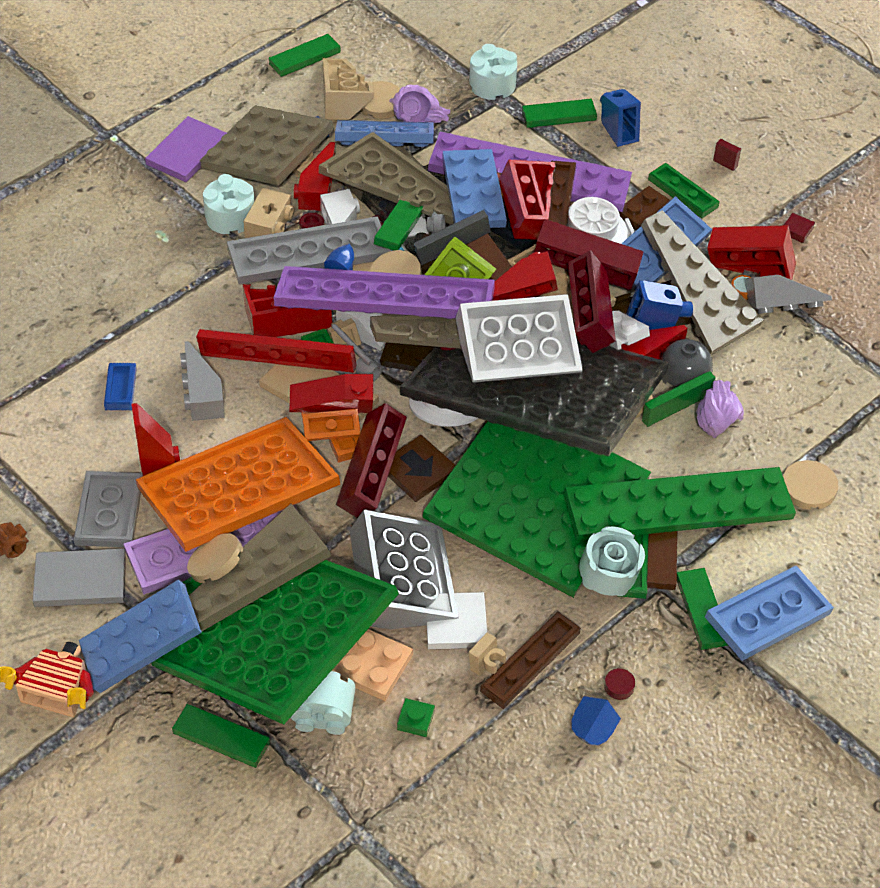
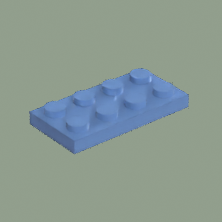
(391, 131)
(473, 185)
(686, 220)
(769, 612)
(139, 636)

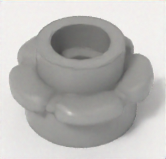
(435, 222)

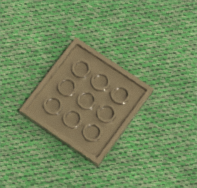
(266, 145)

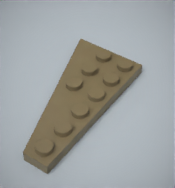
(415, 330)
(267, 561)

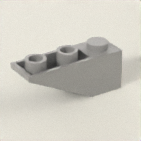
(777, 291)
(204, 386)

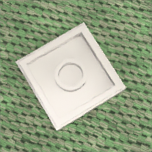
(458, 632)

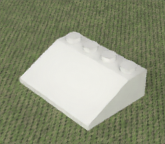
(518, 338)

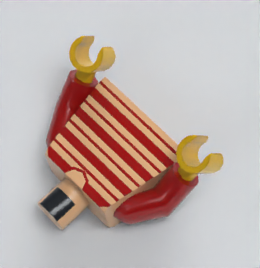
(52, 680)

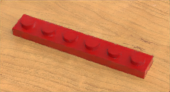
(276, 350)

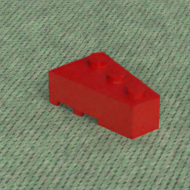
(527, 195)
(753, 249)
(277, 320)

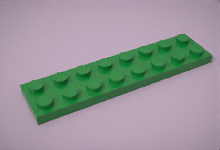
(680, 502)

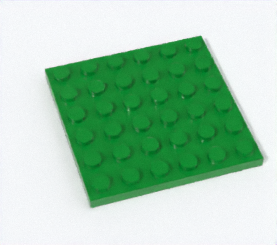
(513, 503)
(283, 642)

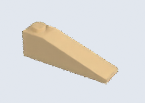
(344, 89)

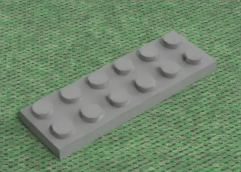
(266, 255)

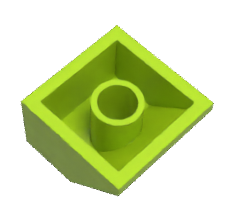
(460, 261)

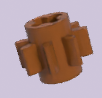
(12, 540)

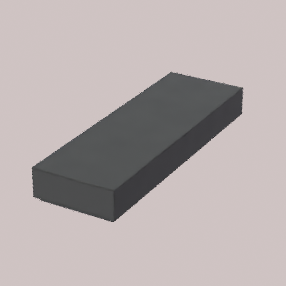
(465, 230)

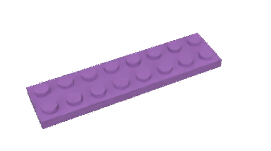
(589, 181)
(379, 292)

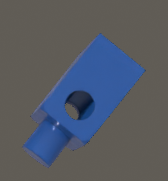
(621, 116)
(658, 305)

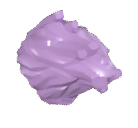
(418, 105)
(719, 409)

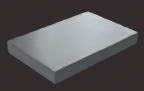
(108, 509)
(79, 577)

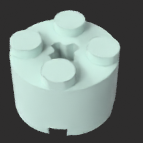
(493, 72)
(227, 204)
(611, 561)
(327, 706)

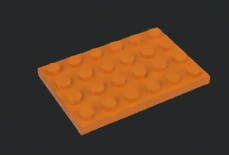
(237, 483)

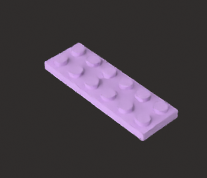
(162, 561)

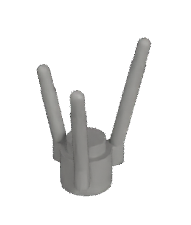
(365, 364)

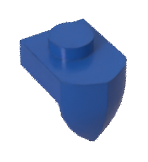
(340, 258)

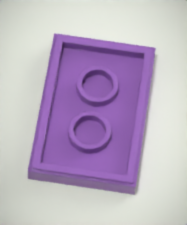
(183, 148)

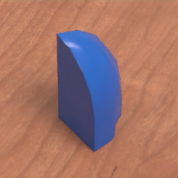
(594, 720)

